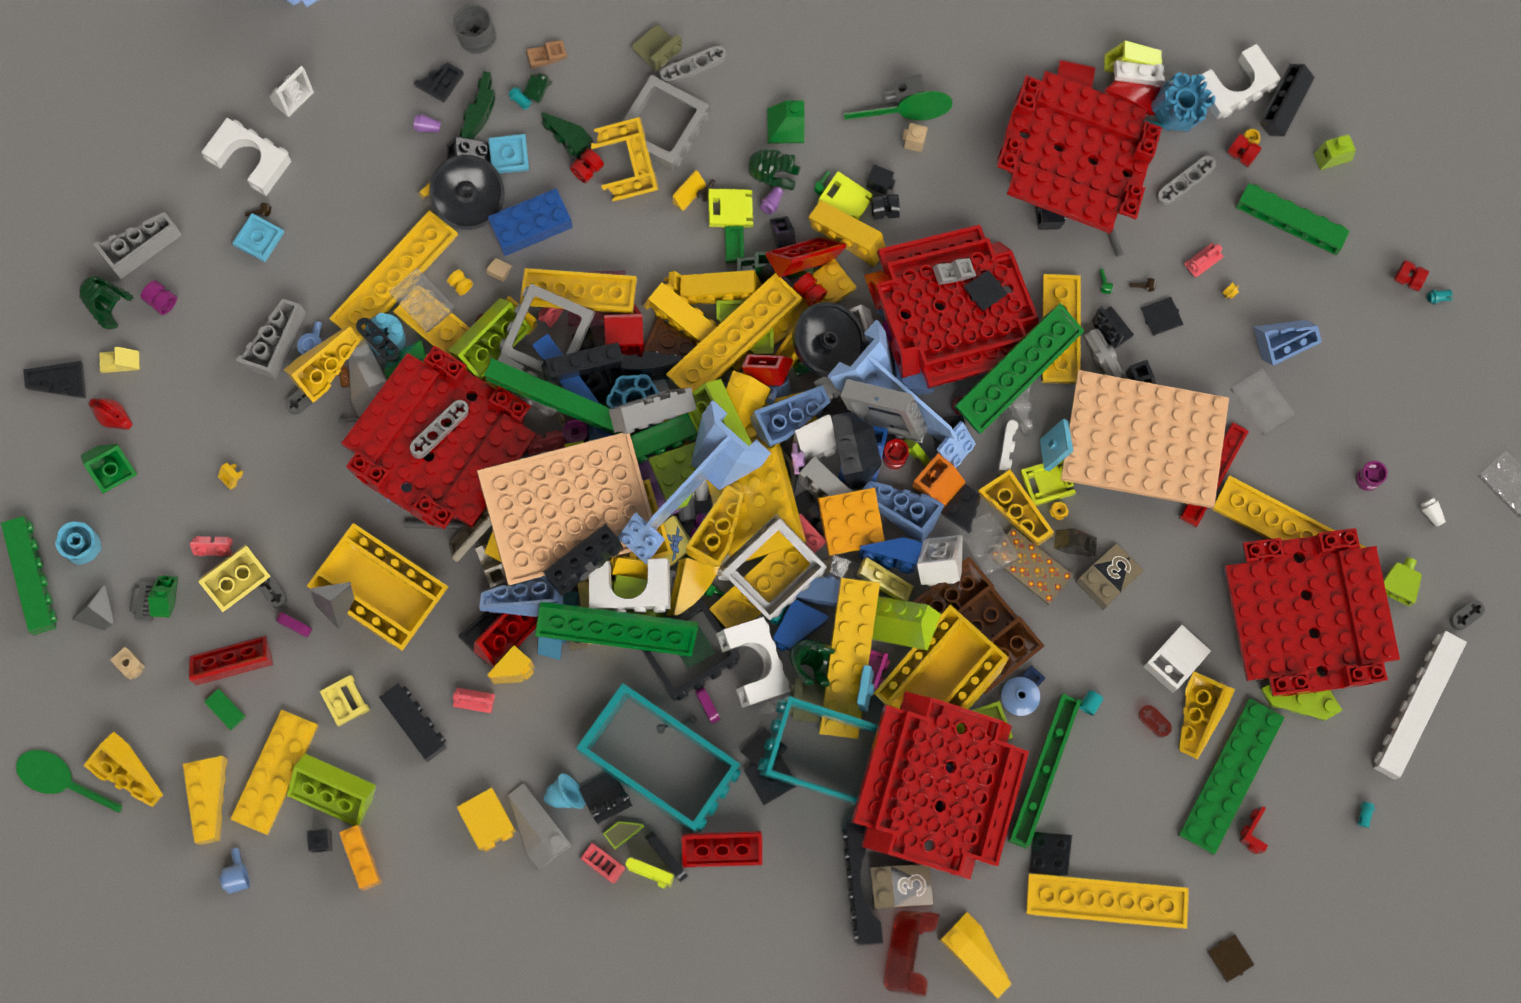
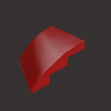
(1134, 93)

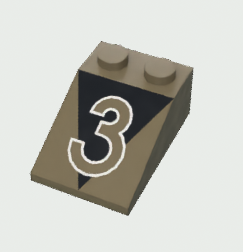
(1109, 576)
(900, 886)

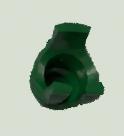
(767, 162)
(100, 298)
(814, 655)

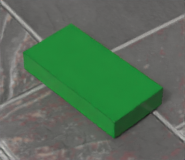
(734, 243)
(224, 709)

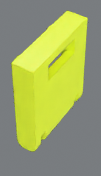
(849, 197)
(735, 208)
(1047, 483)
(662, 877)

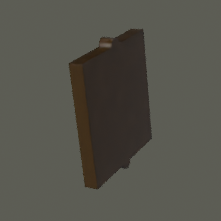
(1230, 958)

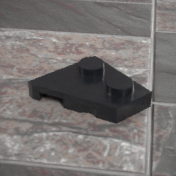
(440, 82)
(963, 508)

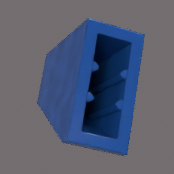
(797, 625)

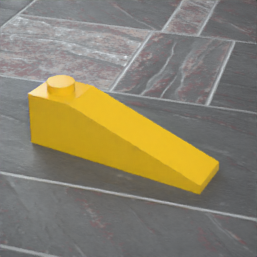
(321, 364)
(746, 395)
(715, 534)
(1202, 712)
(121, 766)
(972, 948)

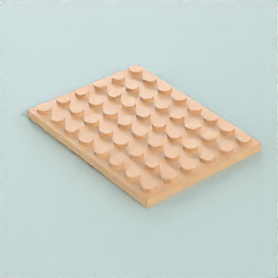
(1146, 439)
(559, 499)

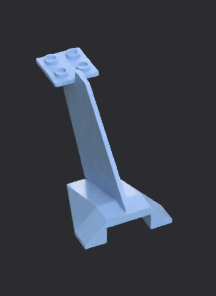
(876, 369)
(716, 457)

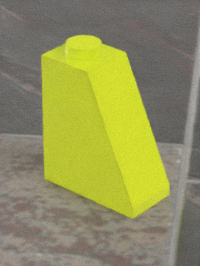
(1133, 53)

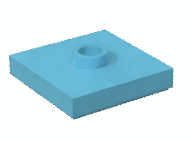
(509, 153)
(258, 237)
(1056, 445)
(866, 688)

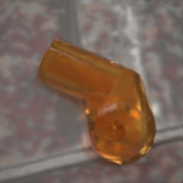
(344, 377)

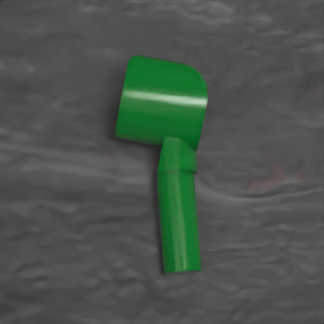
(819, 187)
(1106, 288)
(712, 589)

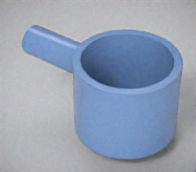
(310, 340)
(779, 391)
(235, 877)

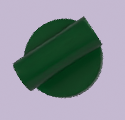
(799, 368)

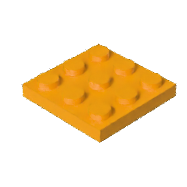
(850, 521)

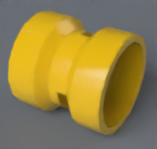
(459, 282)

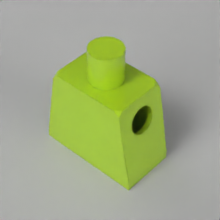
(1338, 150)
(1403, 582)

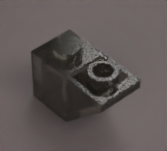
(1075, 542)

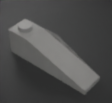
(365, 377)
(538, 831)

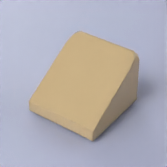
(498, 269)

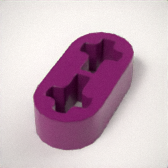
(293, 624)
(707, 705)

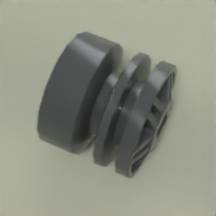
(474, 28)

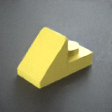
(120, 360)

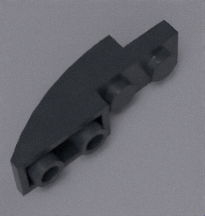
(650, 364)

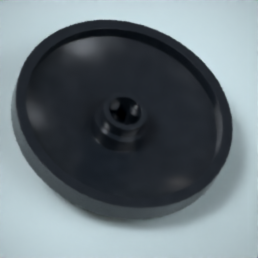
(466, 191)
(827, 336)

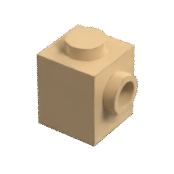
(915, 137)
(128, 663)

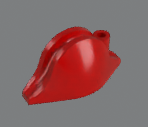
(110, 413)

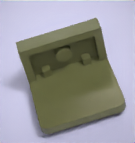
(657, 47)
(808, 693)

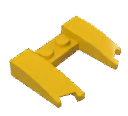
(634, 135)

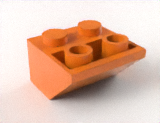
(939, 480)

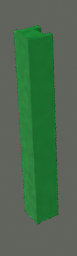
(550, 395)
(1044, 771)

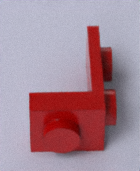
(1253, 844)

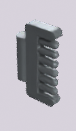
(138, 601)

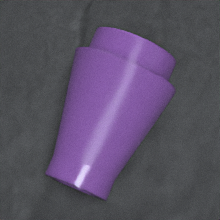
(425, 124)
(771, 201)

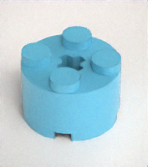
(388, 325)
(67, 544)

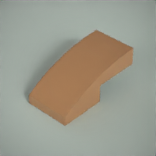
(546, 55)

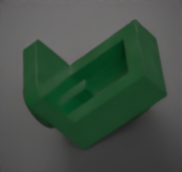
(537, 87)

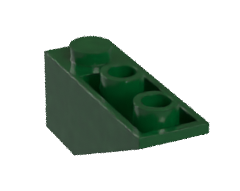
(569, 134)

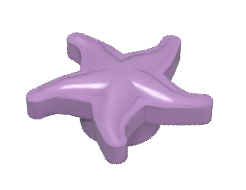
(798, 459)

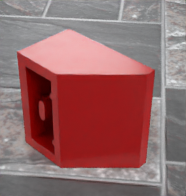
(626, 331)
(767, 368)

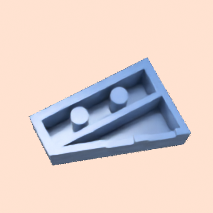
(1285, 339)
(821, 592)

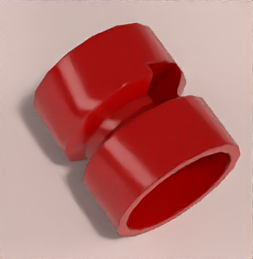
(1248, 155)
(586, 166)
(1417, 278)
(807, 288)
(895, 454)

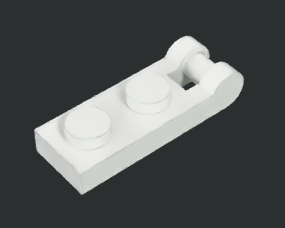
(1139, 73)
(1007, 447)

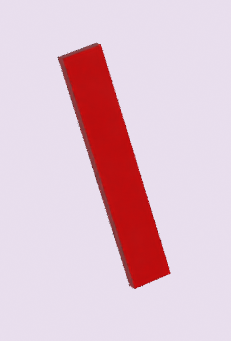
(1231, 444)

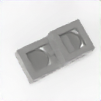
(953, 272)

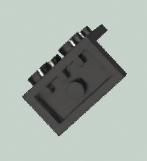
(464, 146)
(1112, 326)

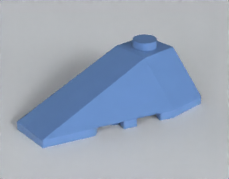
(781, 419)
(908, 511)
(520, 598)

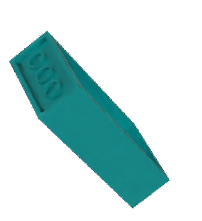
(605, 719)
(777, 727)

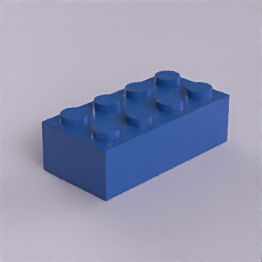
(530, 222)

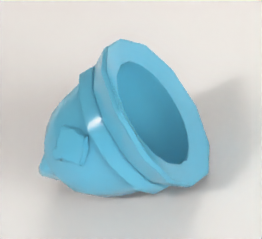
(564, 793)

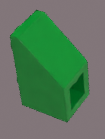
(163, 596)

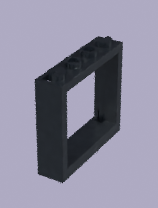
(712, 673)

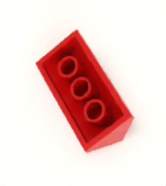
(804, 255)
(502, 635)
(229, 661)
(722, 849)

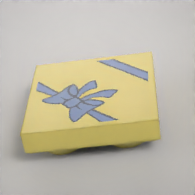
(677, 539)

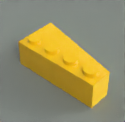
(841, 227)
(719, 286)
(679, 313)
(1015, 505)
(205, 797)

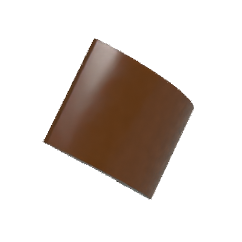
(989, 613)

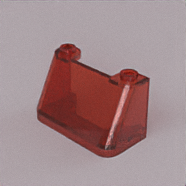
(902, 952)

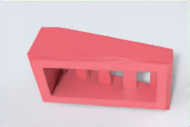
(615, 874)

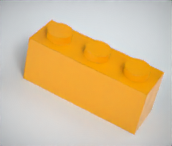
(360, 857)

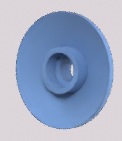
(1011, 700)

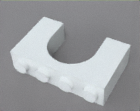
(1262, 79)
(234, 136)
(654, 597)
(757, 636)

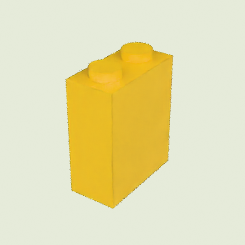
(486, 820)

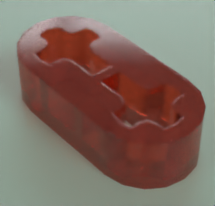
(1158, 717)

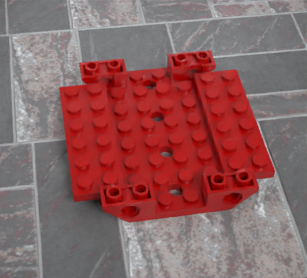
(1085, 127)
(961, 337)
(405, 408)
(1344, 607)
(910, 775)

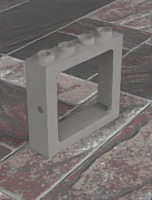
(657, 154)
(521, 310)
(860, 395)
(788, 594)

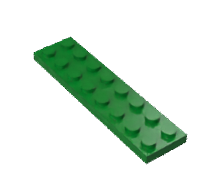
(1019, 368)
(616, 629)
(1231, 776)

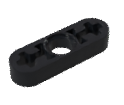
(369, 338)
(666, 856)

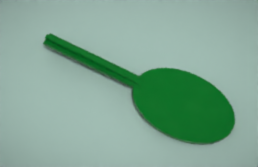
(917, 106)
(51, 775)

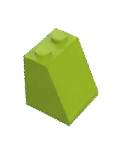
(630, 588)

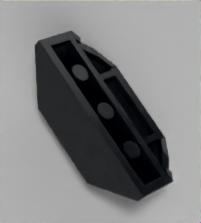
(856, 448)

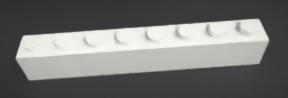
(1420, 705)

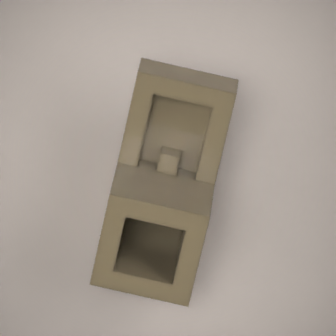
(492, 567)

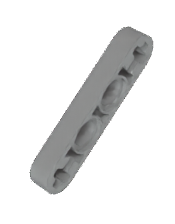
(694, 67)
(1186, 181)
(439, 429)

